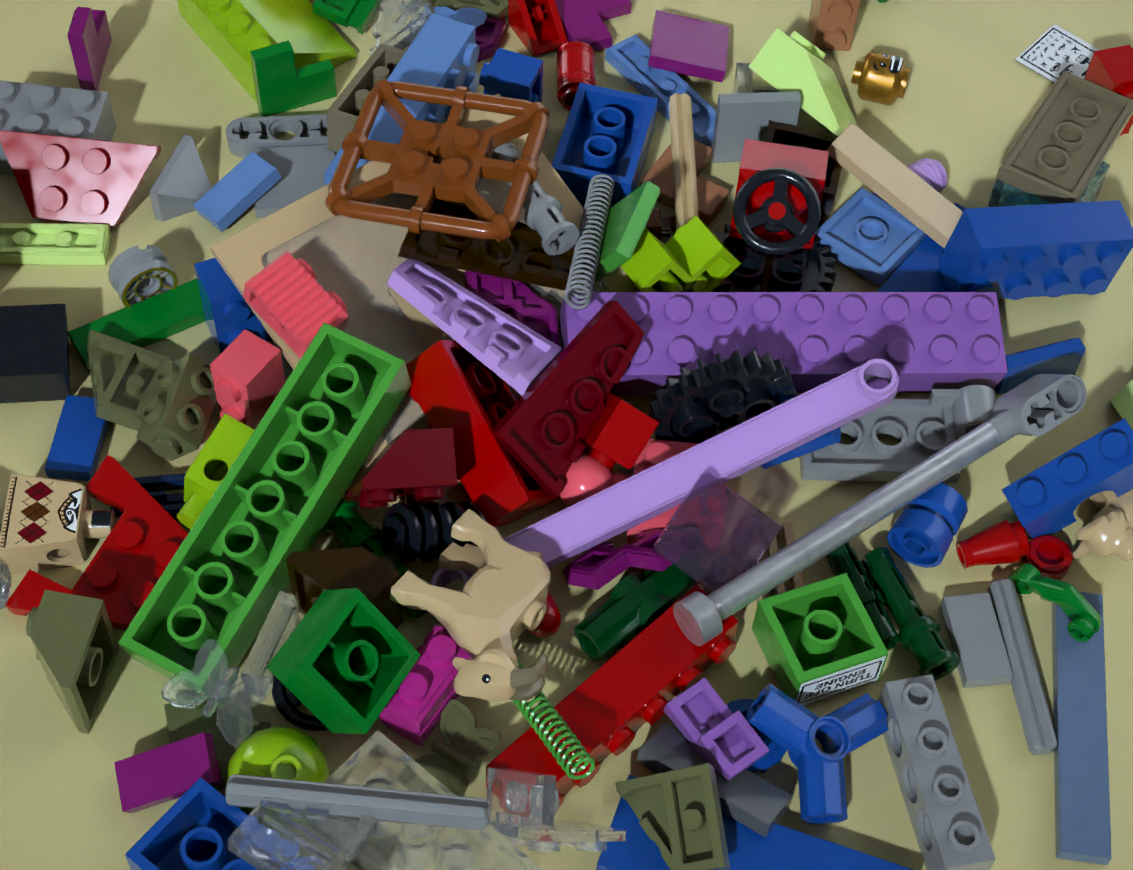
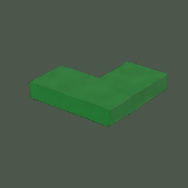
(284, 87)

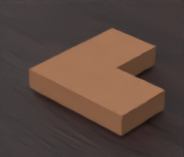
(710, 195)

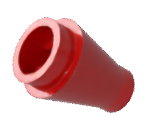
(996, 544)

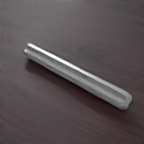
(358, 800)

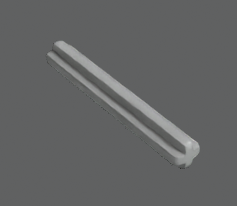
(1026, 678)

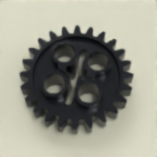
(792, 272)
(719, 396)

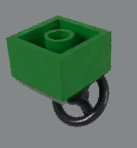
(340, 665)

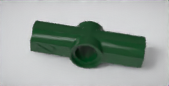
(631, 609)

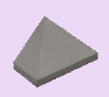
(180, 182)

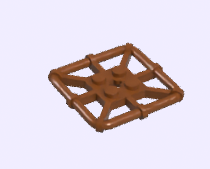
(456, 177)

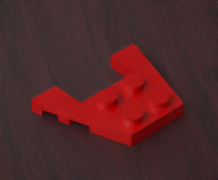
(128, 559)

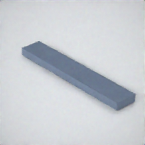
(1082, 744)

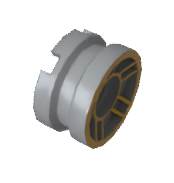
(141, 274)

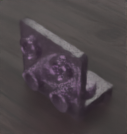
(715, 534)

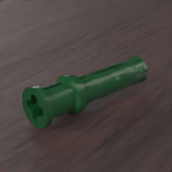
(917, 630)

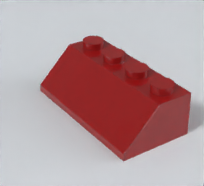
(471, 399)

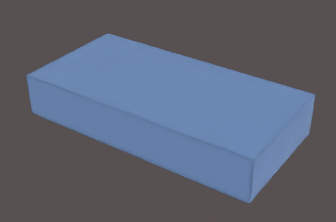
(237, 191)

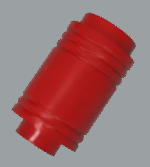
(574, 65)

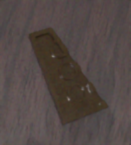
(514, 258)

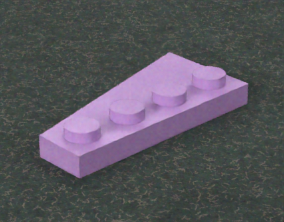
(482, 329)

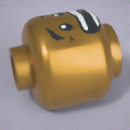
(881, 77)

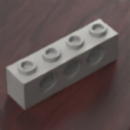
(933, 778)

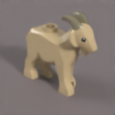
(489, 612)

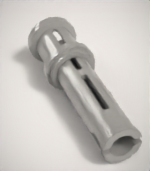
(542, 211)

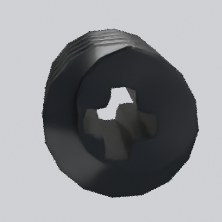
(421, 529)

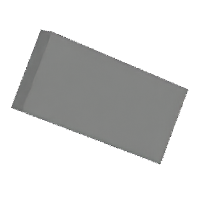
(976, 640)

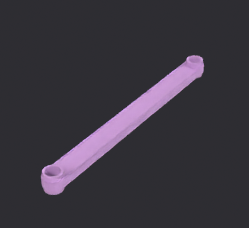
(722, 456)

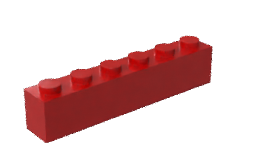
(622, 697)

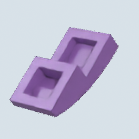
(714, 731)

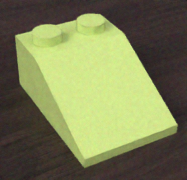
(797, 65)

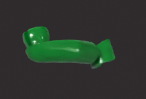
(1084, 618)

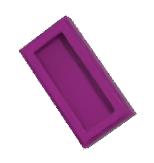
(166, 772)

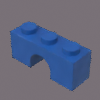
(1053, 491)

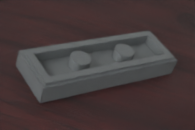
(743, 798)

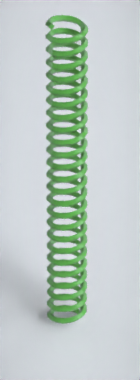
(547, 741)

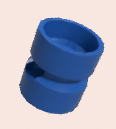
(928, 526)

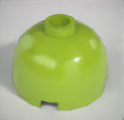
(279, 754)

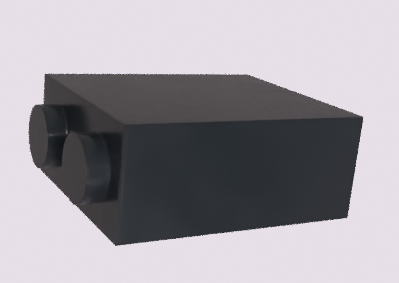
(34, 353)

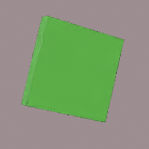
(624, 228)

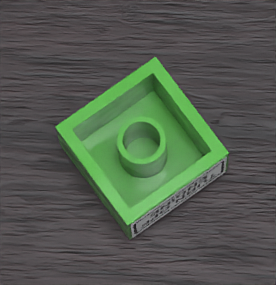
(819, 640)

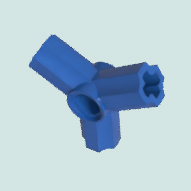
(839, 732)

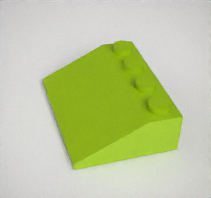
(242, 26)

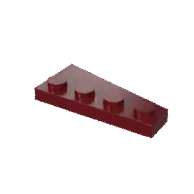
(559, 408)

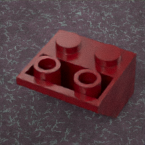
(412, 467)

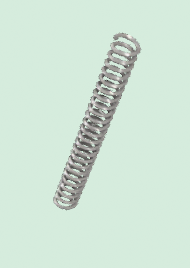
(579, 250)

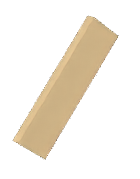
(895, 184)

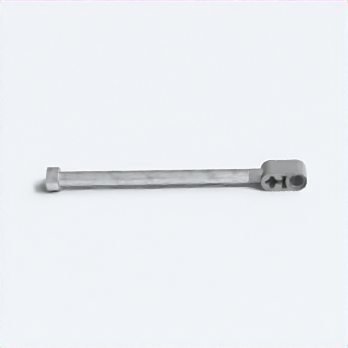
(1025, 410)

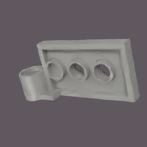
(917, 425)

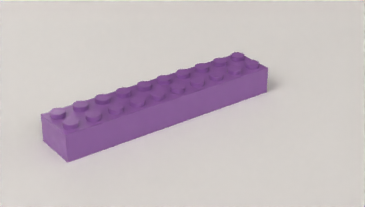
(926, 336)

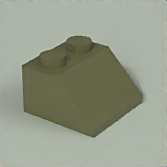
(75, 650)

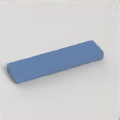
(631, 61)

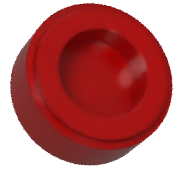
(1049, 556)

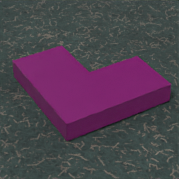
(585, 18)
(89, 44)

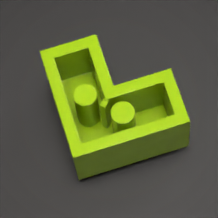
(686, 263)

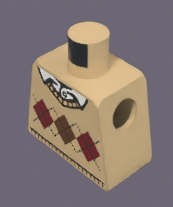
(49, 524)

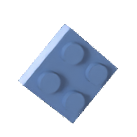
(869, 236)

